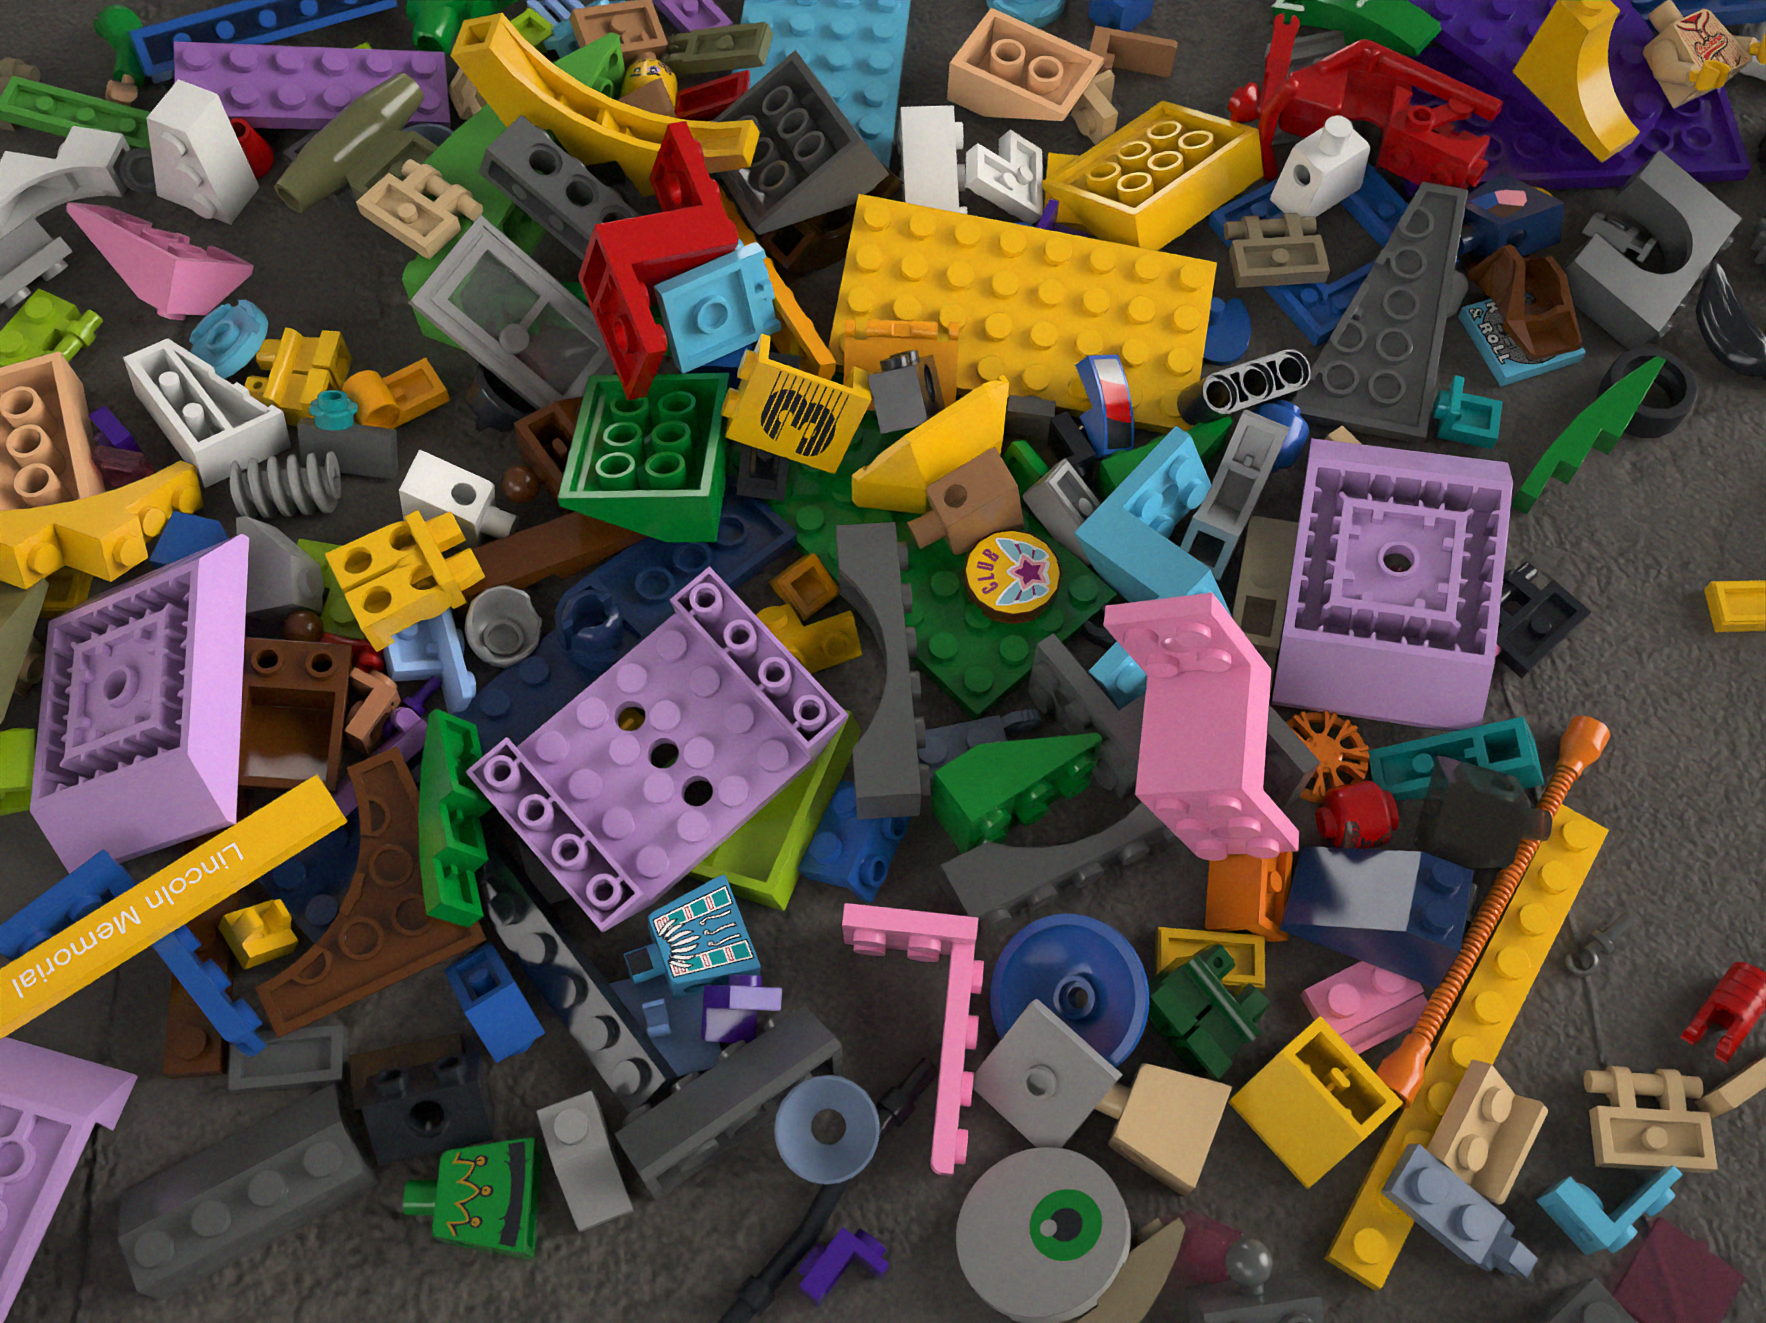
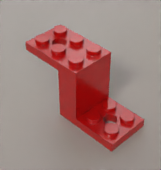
(642, 251)

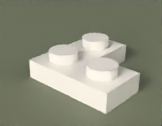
(1009, 179)

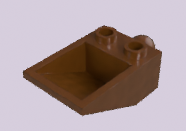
(539, 438)
(293, 707)

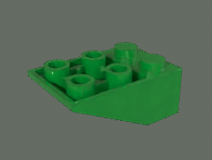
(1009, 784)

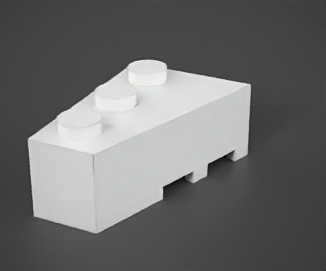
(199, 154)
(929, 158)
(203, 413)

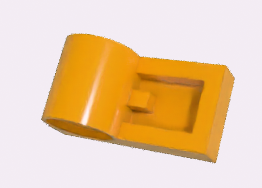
(396, 397)

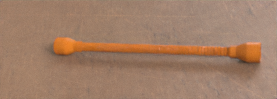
(1405, 1066)

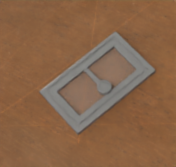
(514, 317)

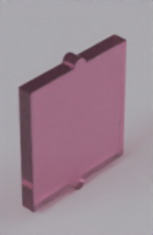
(1676, 1280)

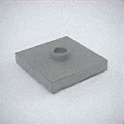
(1044, 1077)

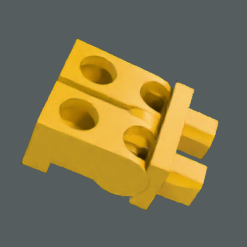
(402, 576)

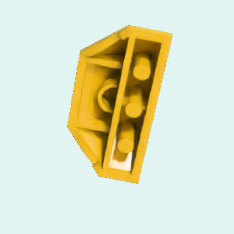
(933, 450)

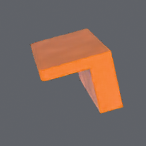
(1248, 894)

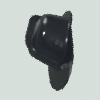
(495, 402)

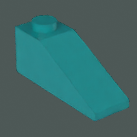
(1498, 746)

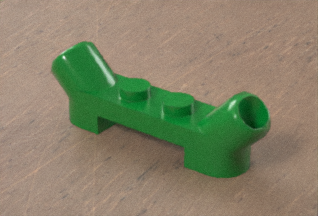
(440, 20)

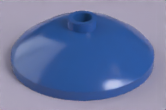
(1059, 958)

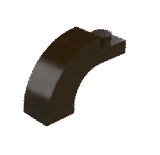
(823, 238)

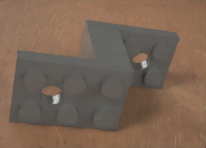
(1081, 707)

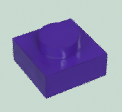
(112, 432)

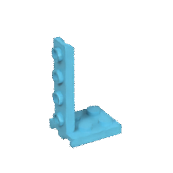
(717, 307)

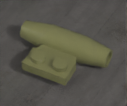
(358, 146)

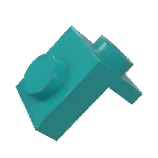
(1466, 416)

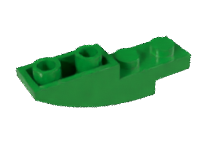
(1387, 22)

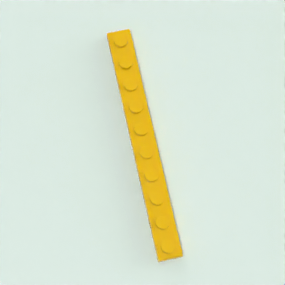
(1474, 1030)

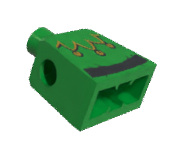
(483, 1197)

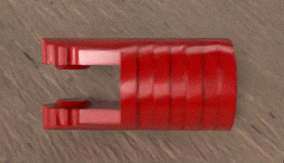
(1734, 1006)

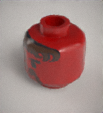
(1357, 815)

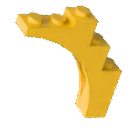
(587, 123)
(96, 533)

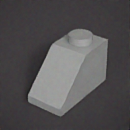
(279, 574)
(585, 1160)

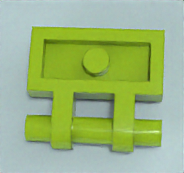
(44, 324)

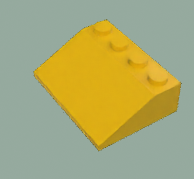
(1158, 175)

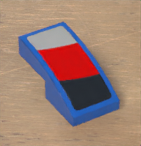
(1111, 418)

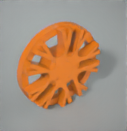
(1330, 751)

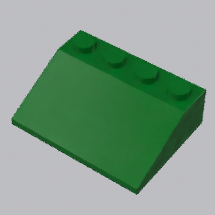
(651, 459)

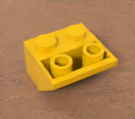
(1314, 1102)

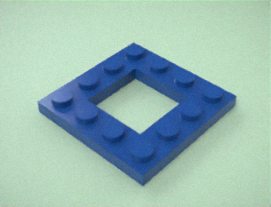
(1316, 306)

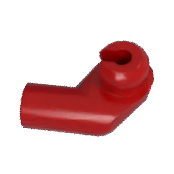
(363, 653)

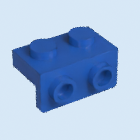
(852, 850)

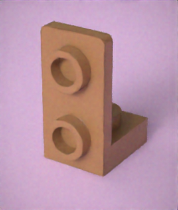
(1133, 51)

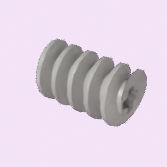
(286, 488)

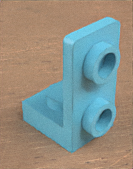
(1581, 1216)

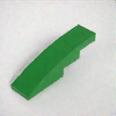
(1595, 427)
(450, 820)

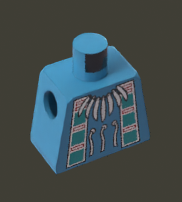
(695, 942)

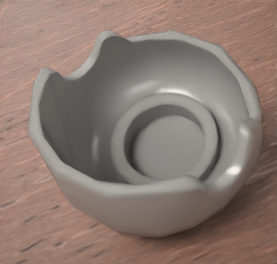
(502, 626)

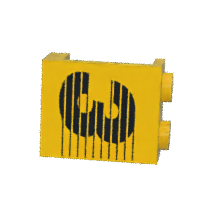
(794, 410)

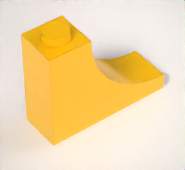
(1572, 77)

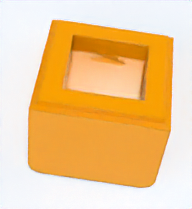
(805, 586)

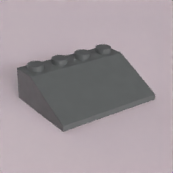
(805, 152)

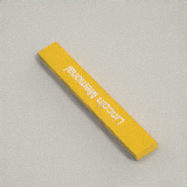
(165, 902)

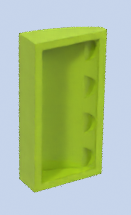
(769, 847)

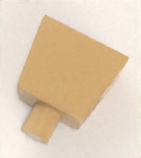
(1166, 1123)

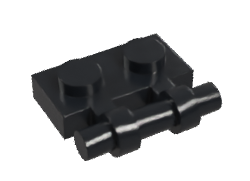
(1540, 624)

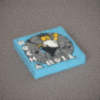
(1500, 351)

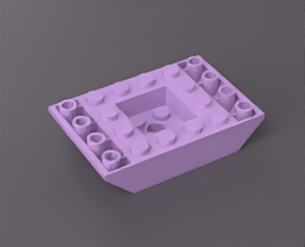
(1384, 640)
(144, 710)

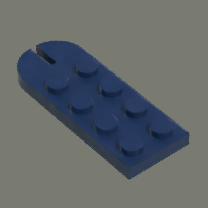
(632, 592)

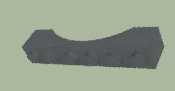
(886, 756)
(1004, 879)

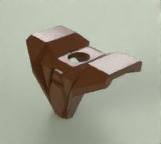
(1539, 328)

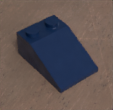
(1381, 907)

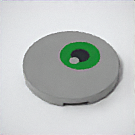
(1043, 1235)

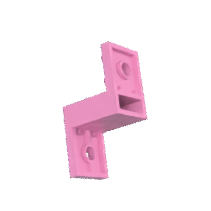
(1203, 726)

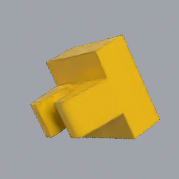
(259, 933)

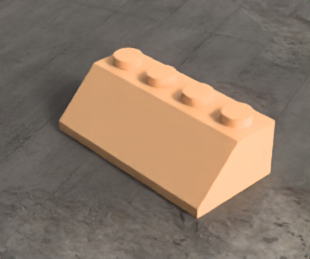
(45, 435)

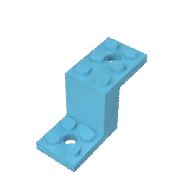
(1132, 549)

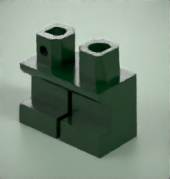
(1200, 1014)

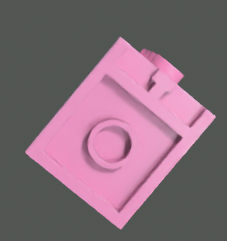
(925, 938)

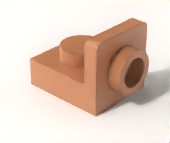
(367, 717)

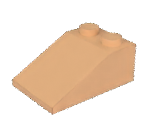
(1019, 71)

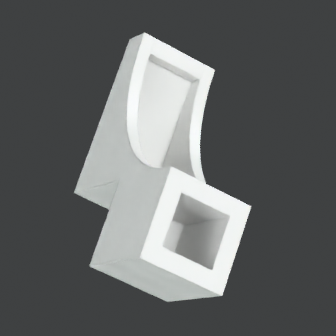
(83, 168)

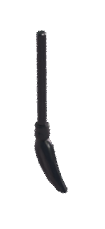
(1727, 326)

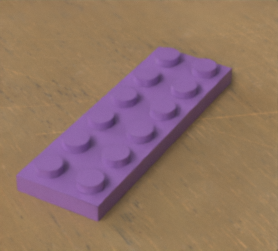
(306, 84)

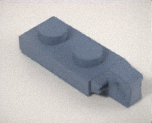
(1455, 1213)

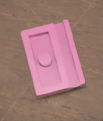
(1366, 1005)

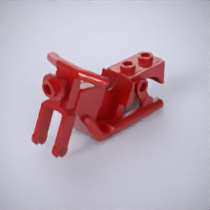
(1372, 86)

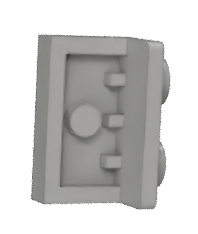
(25, 256)

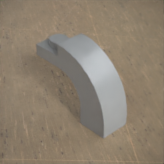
(1234, 491)

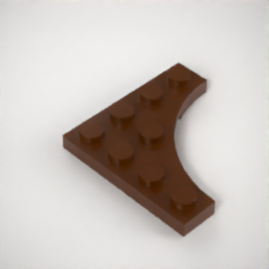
(383, 919)

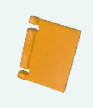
(898, 336)

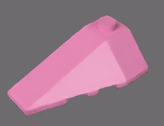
(161, 264)

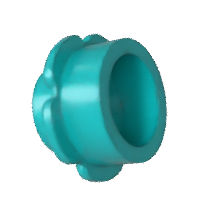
(333, 410)

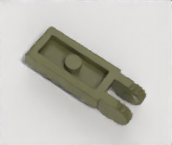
(718, 49)

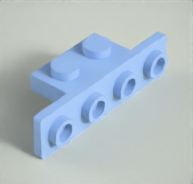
(436, 650)

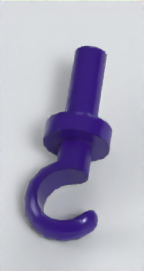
(414, 703)

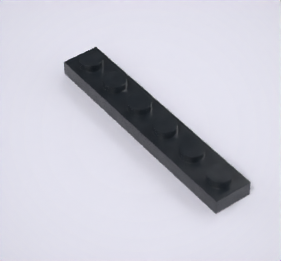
(570, 980)

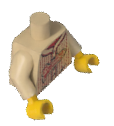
(1696, 53)

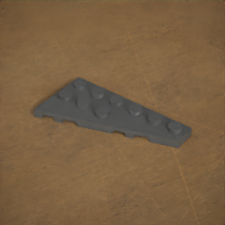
(1388, 345)

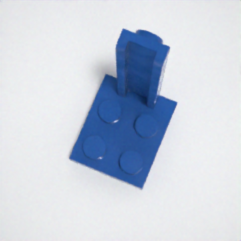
(97, 884)

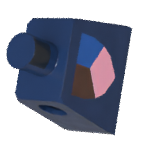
(1507, 214)

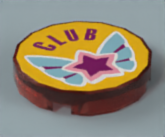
(1012, 576)

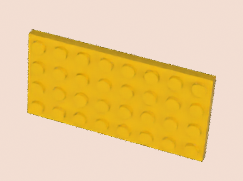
(1031, 304)

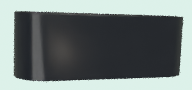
(1244, 387)

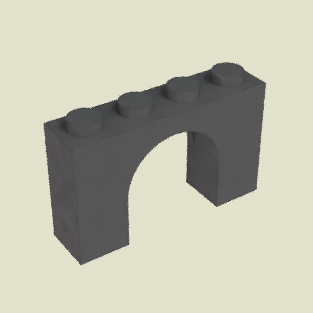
(1690, 231)

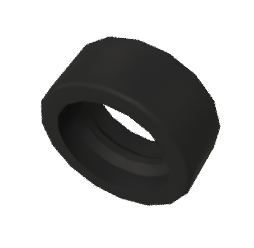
(1673, 377)

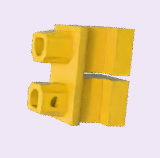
(299, 371)

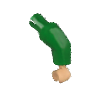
(113, 27)

